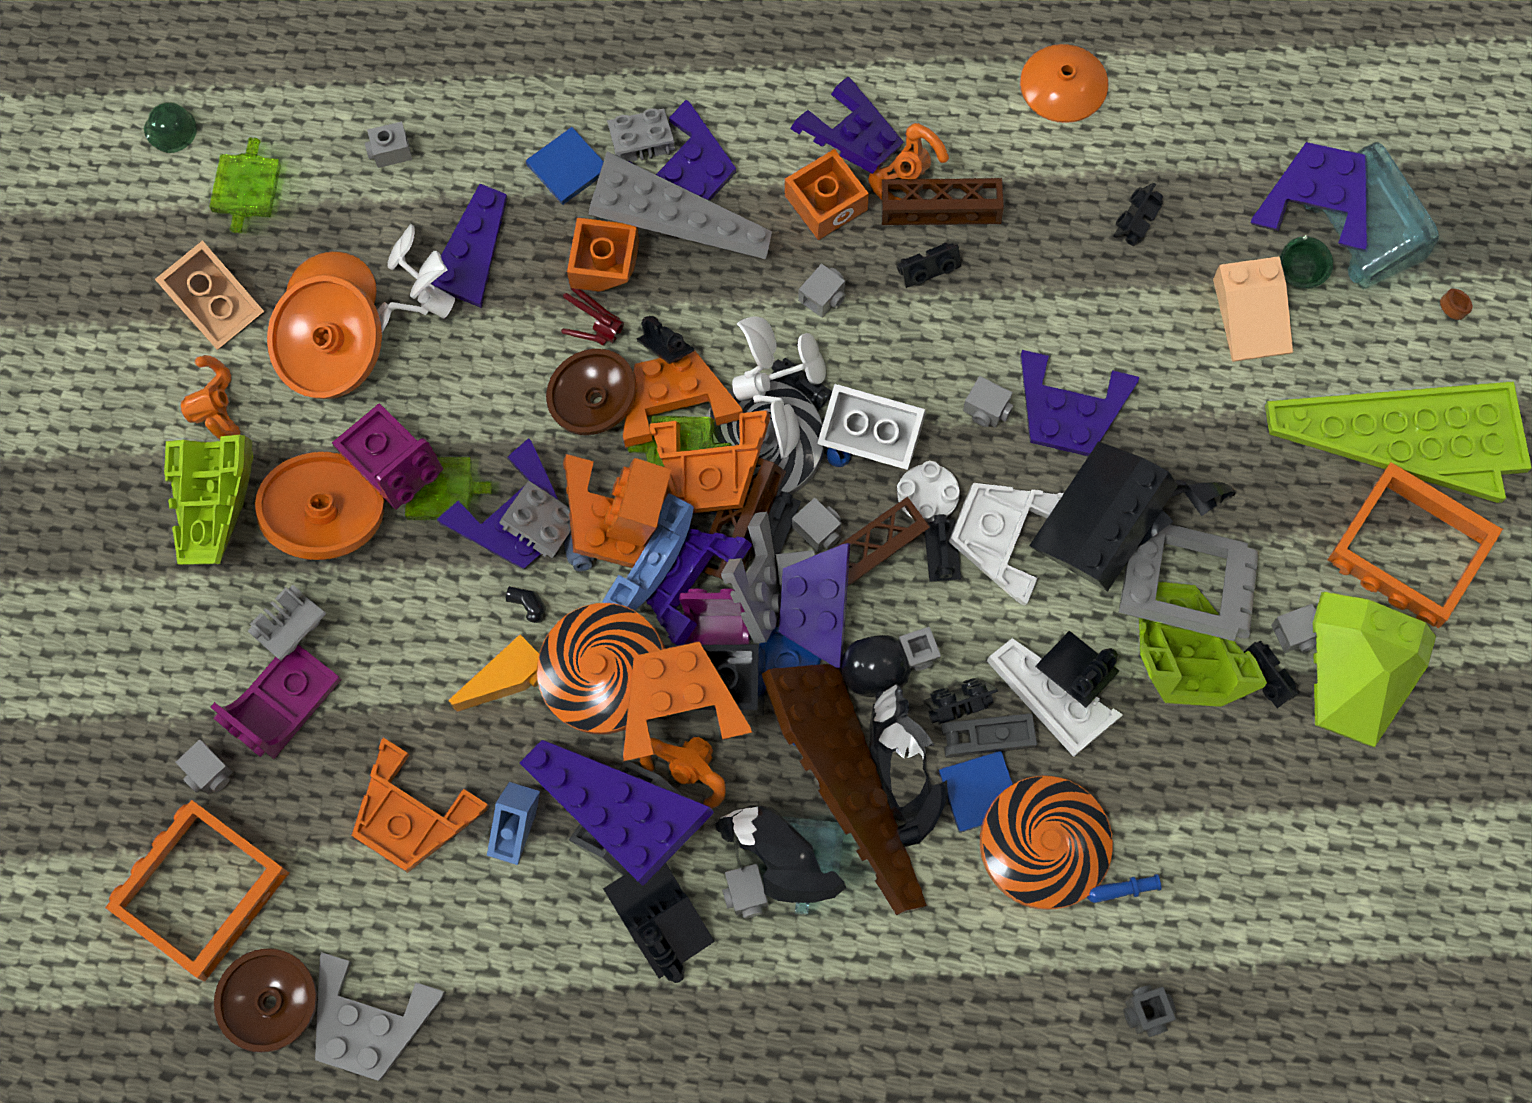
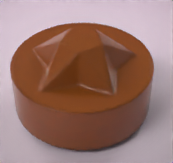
(1456, 304)

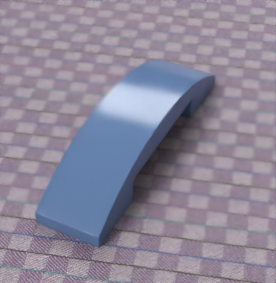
(656, 557)

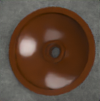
(581, 381)
(242, 998)

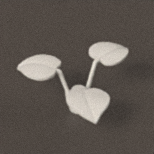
(430, 296)
(755, 384)

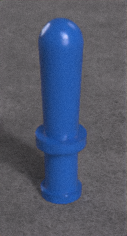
(1121, 889)

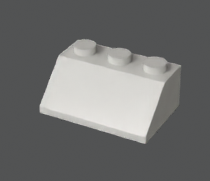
(871, 426)

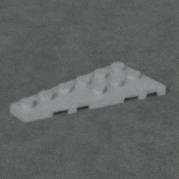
(652, 203)

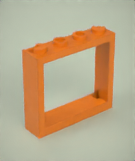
(1440, 506)
(237, 920)

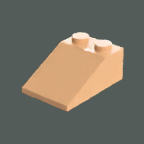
(209, 295)
(1254, 308)

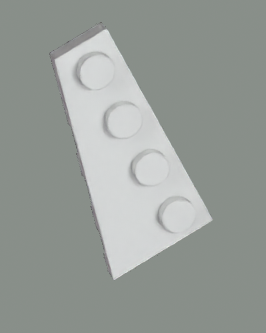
(1054, 707)

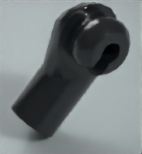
(530, 601)

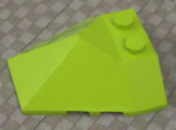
(208, 494)
(1365, 664)
(1194, 665)

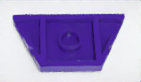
(816, 603)

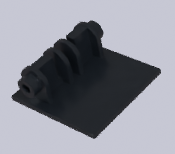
(1079, 668)
(972, 690)
(640, 903)
(672, 939)

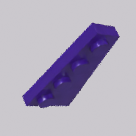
(473, 247)

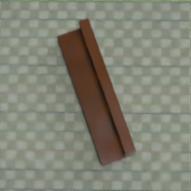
(942, 208)
(759, 499)
(891, 546)

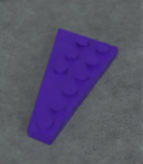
(625, 814)

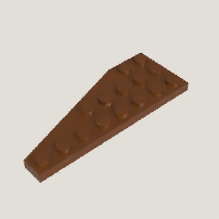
(824, 727)

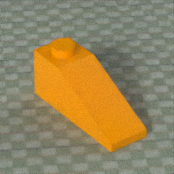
(505, 675)

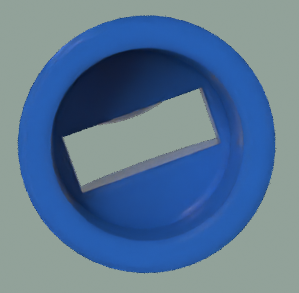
(835, 460)

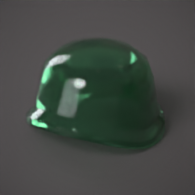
(170, 127)
(1306, 262)

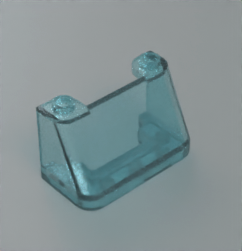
(1398, 224)

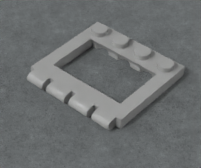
(1239, 584)

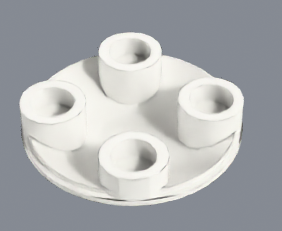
(930, 490)

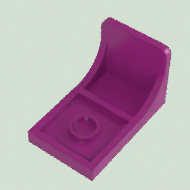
(388, 456)
(716, 618)
(278, 702)

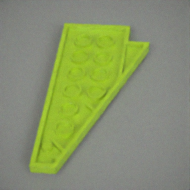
(1439, 434)

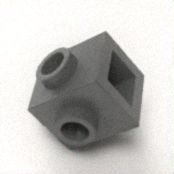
(1158, 1001)

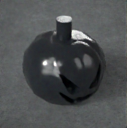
(875, 665)

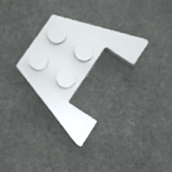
(990, 529)

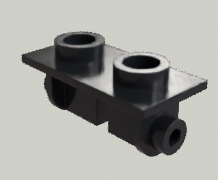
(1144, 204)
(938, 261)
(663, 341)
(817, 394)
(780, 518)
(941, 554)
(1279, 685)

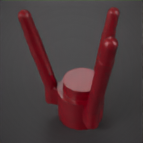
(605, 324)

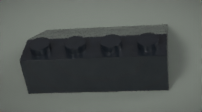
(1104, 514)

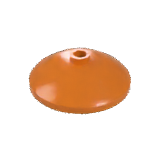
(1060, 95)
(338, 265)

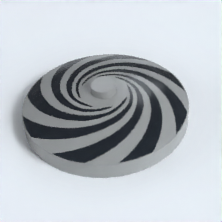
(804, 458)

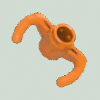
(912, 160)
(211, 401)
(689, 765)

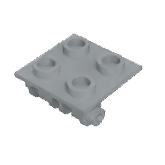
(641, 132)
(539, 519)
(289, 625)

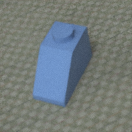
(512, 822)

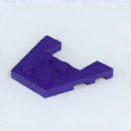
(861, 137)
(701, 162)
(1323, 180)
(1065, 417)
(491, 532)
(690, 562)

